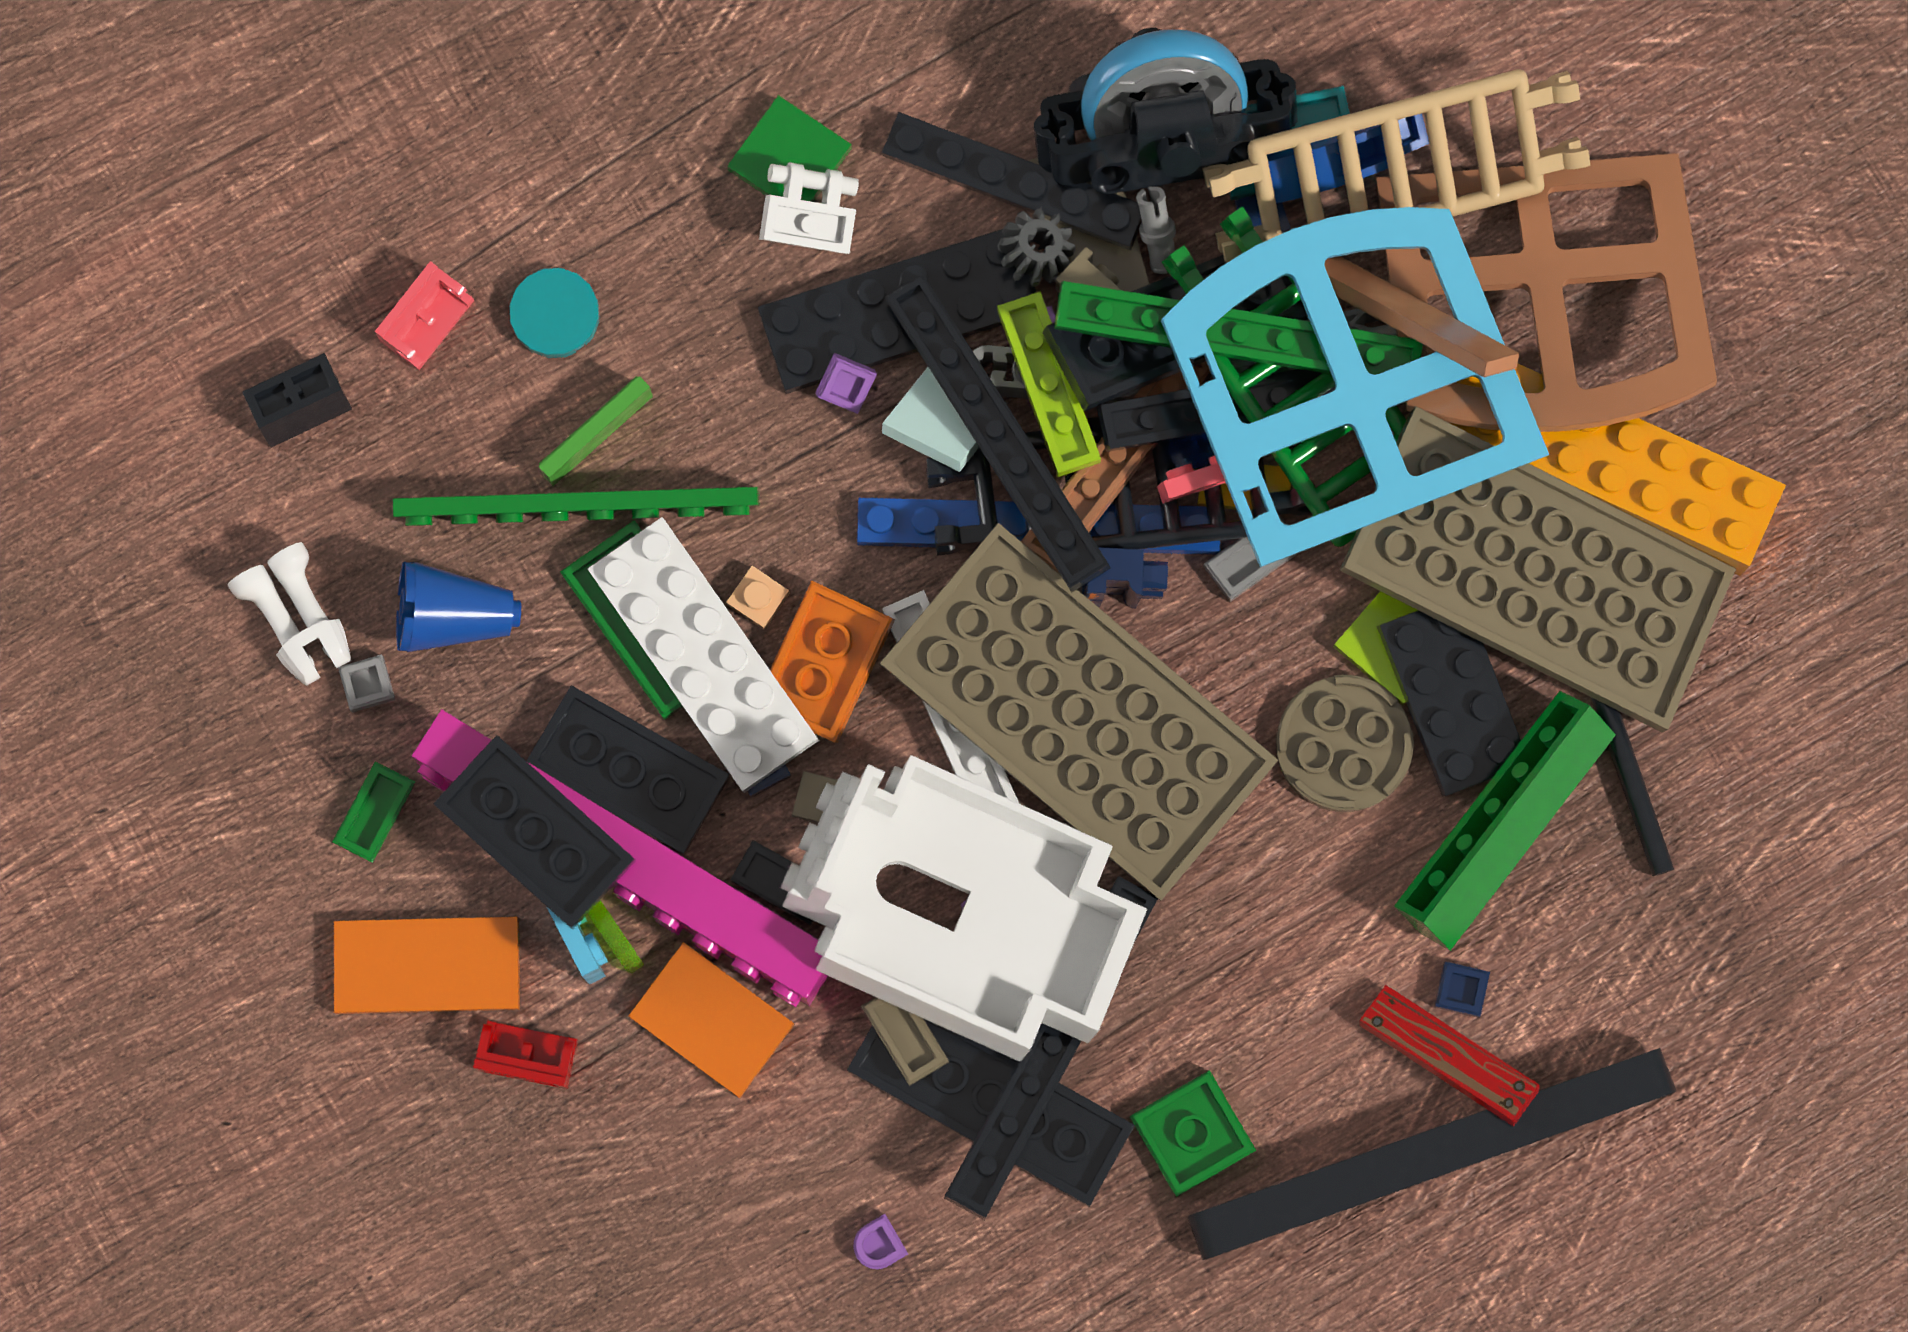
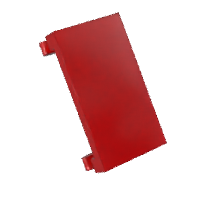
(525, 1054)

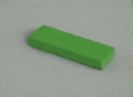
(595, 430)

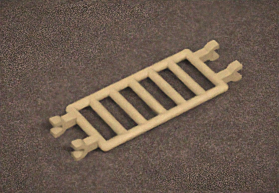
(1566, 155)

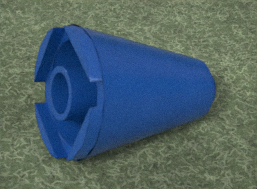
(450, 609)

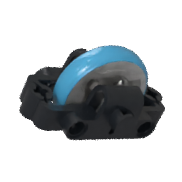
(1161, 113)

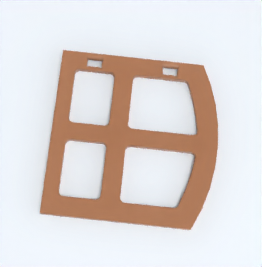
(1544, 272)

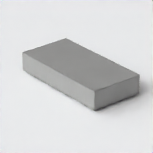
(1237, 568)

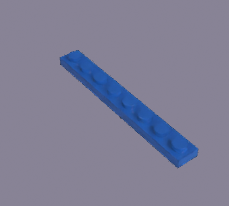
(914, 522)

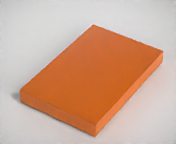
(829, 657)
(711, 1020)

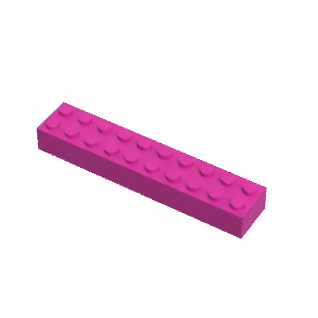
(664, 882)

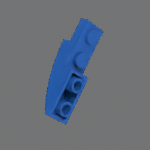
(1328, 158)

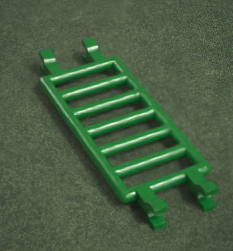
(1183, 269)

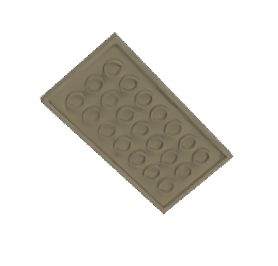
(1547, 577)
(1079, 711)

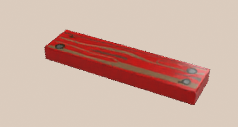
(1449, 1055)

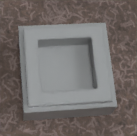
(366, 683)

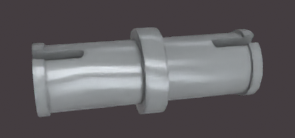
(1156, 227)

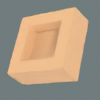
(758, 597)

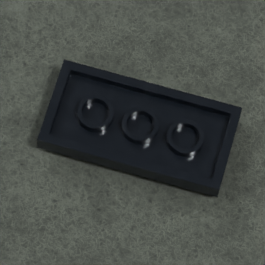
(1451, 699)
(628, 769)
(534, 832)

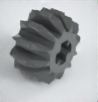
(1047, 235)

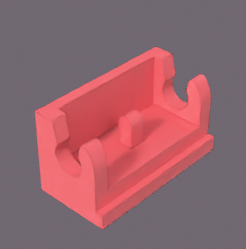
(424, 316)

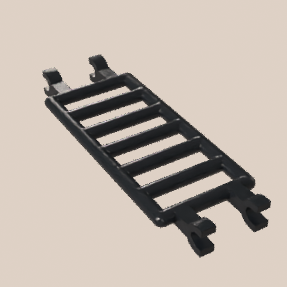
(953, 538)

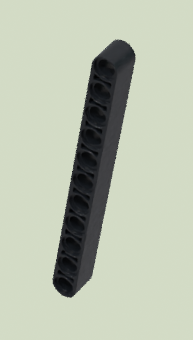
(1428, 1155)

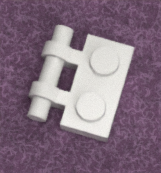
(805, 222)

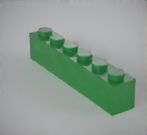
(1505, 820)

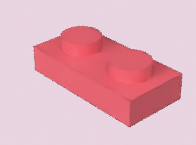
(1185, 481)

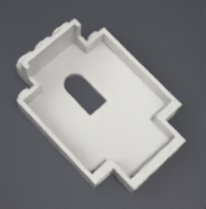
(1032, 934)

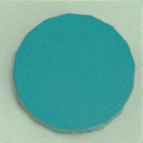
(554, 312)

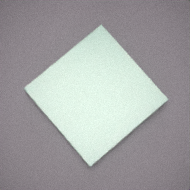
(931, 424)

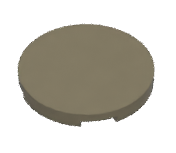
(1344, 743)

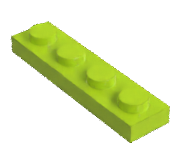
(1050, 394)

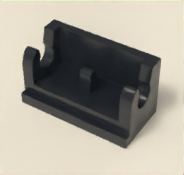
(297, 400)

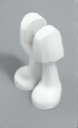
(258, 587)

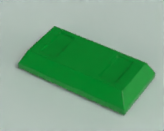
(373, 812)

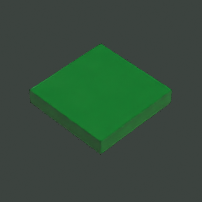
(784, 137)
(1192, 1133)

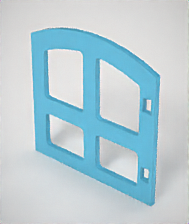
(1358, 396)

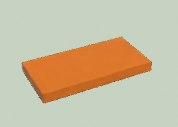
(426, 965)

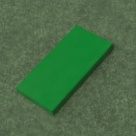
(614, 627)

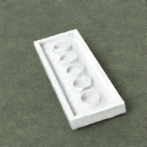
(703, 654)

